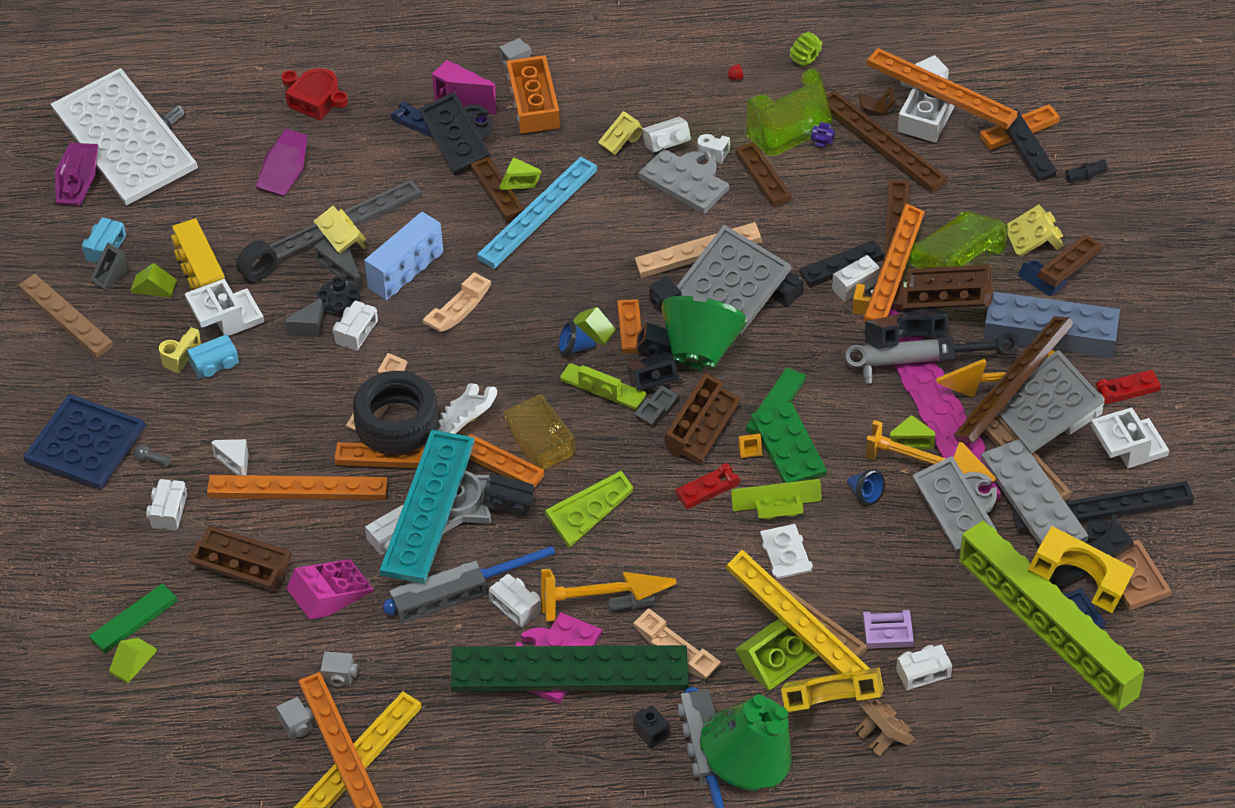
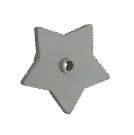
(468, 502)

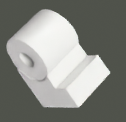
(714, 147)

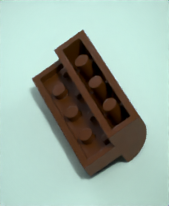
(948, 287)
(701, 419)
(241, 558)

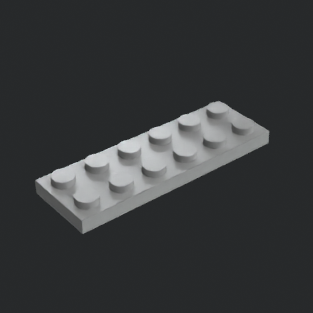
(1031, 491)

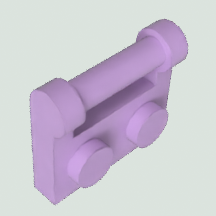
(888, 634)

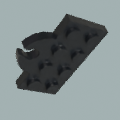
(457, 130)

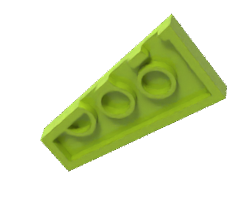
(585, 509)

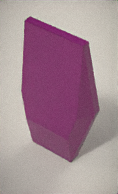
(283, 163)
(75, 173)

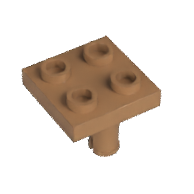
(884, 718)

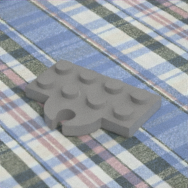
(686, 178)
(955, 498)

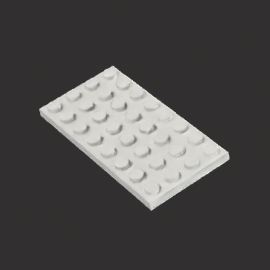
(134, 143)

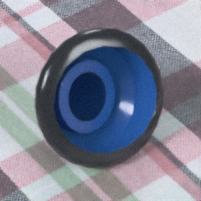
(574, 340)
(867, 486)

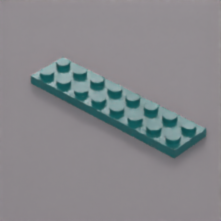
(427, 507)

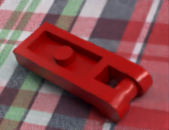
(1128, 386)
(707, 486)

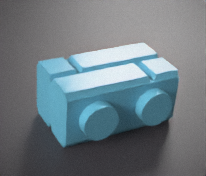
(103, 232)
(213, 356)

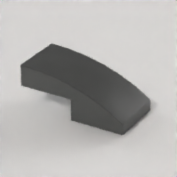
(658, 406)

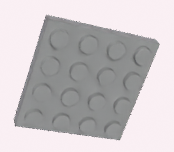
(735, 273)
(1049, 402)

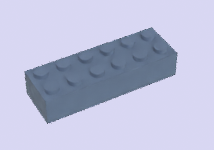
(1025, 316)

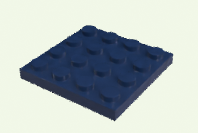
(84, 441)

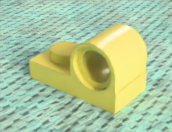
(621, 130)
(174, 353)

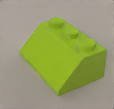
(774, 654)

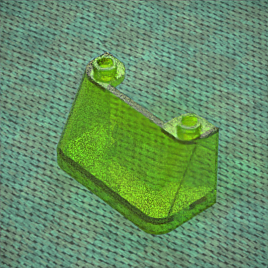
(790, 119)
(960, 241)

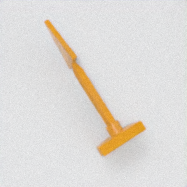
(968, 378)
(963, 456)
(638, 584)

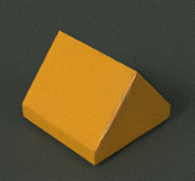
(750, 445)

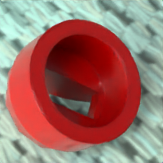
(735, 72)

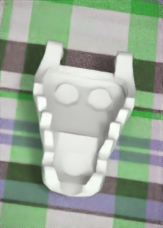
(466, 408)

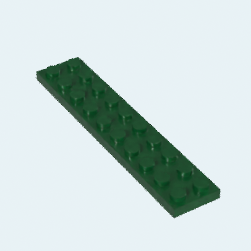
(569, 668)

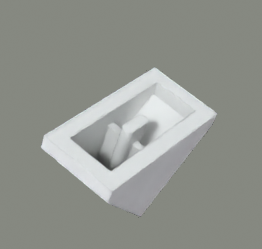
(232, 454)

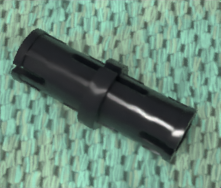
(1086, 171)

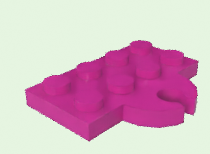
(564, 632)

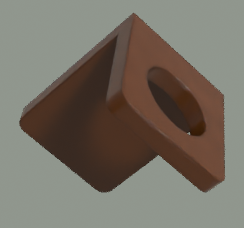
(877, 105)

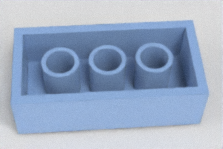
(404, 255)

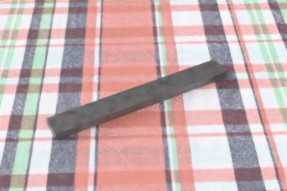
(359, 215)

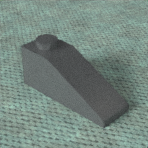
(339, 264)

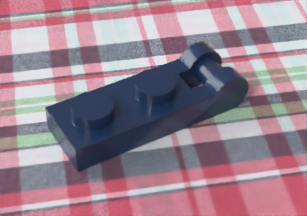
(413, 120)

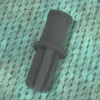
(172, 116)
(629, 602)

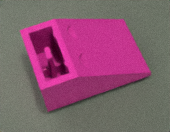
(467, 85)
(327, 587)

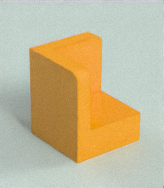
(860, 301)

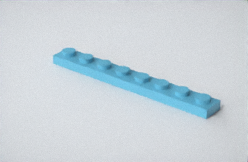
(537, 212)

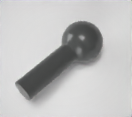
(143, 453)

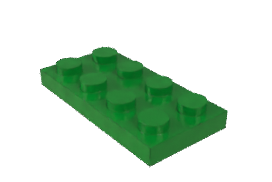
(788, 444)

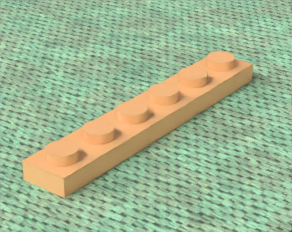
(686, 253)

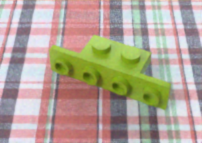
(603, 385)
(777, 498)

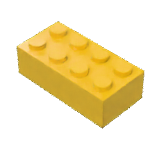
(195, 254)

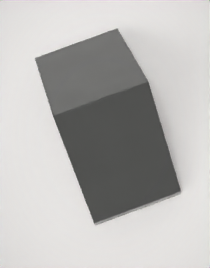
(110, 267)
(306, 321)

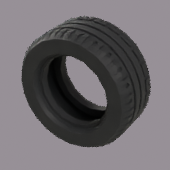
(390, 388)

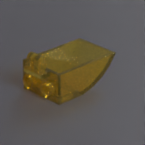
(540, 432)

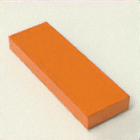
(629, 324)

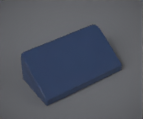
(1029, 272)

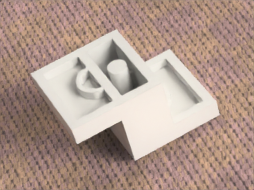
(230, 310)
(1129, 437)

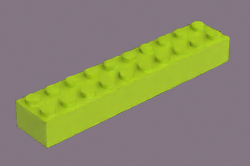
(1051, 616)

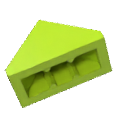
(520, 176)
(154, 282)
(595, 325)
(913, 434)
(130, 658)

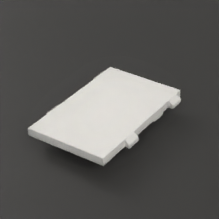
(786, 551)

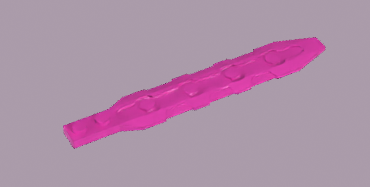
(938, 406)

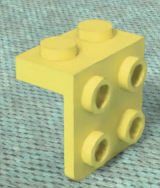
(339, 229)
(1033, 230)

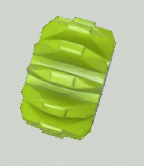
(805, 49)

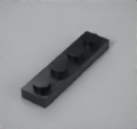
(1030, 149)
(823, 270)
(1112, 543)

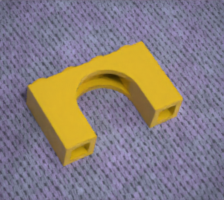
(1109, 573)
(858, 684)

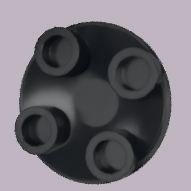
(338, 295)

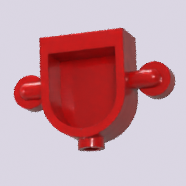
(313, 92)

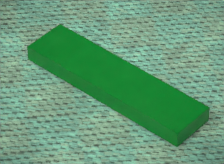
(781, 393)
(133, 618)

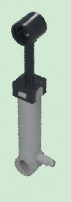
(921, 351)

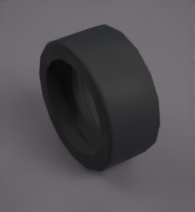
(262, 267)

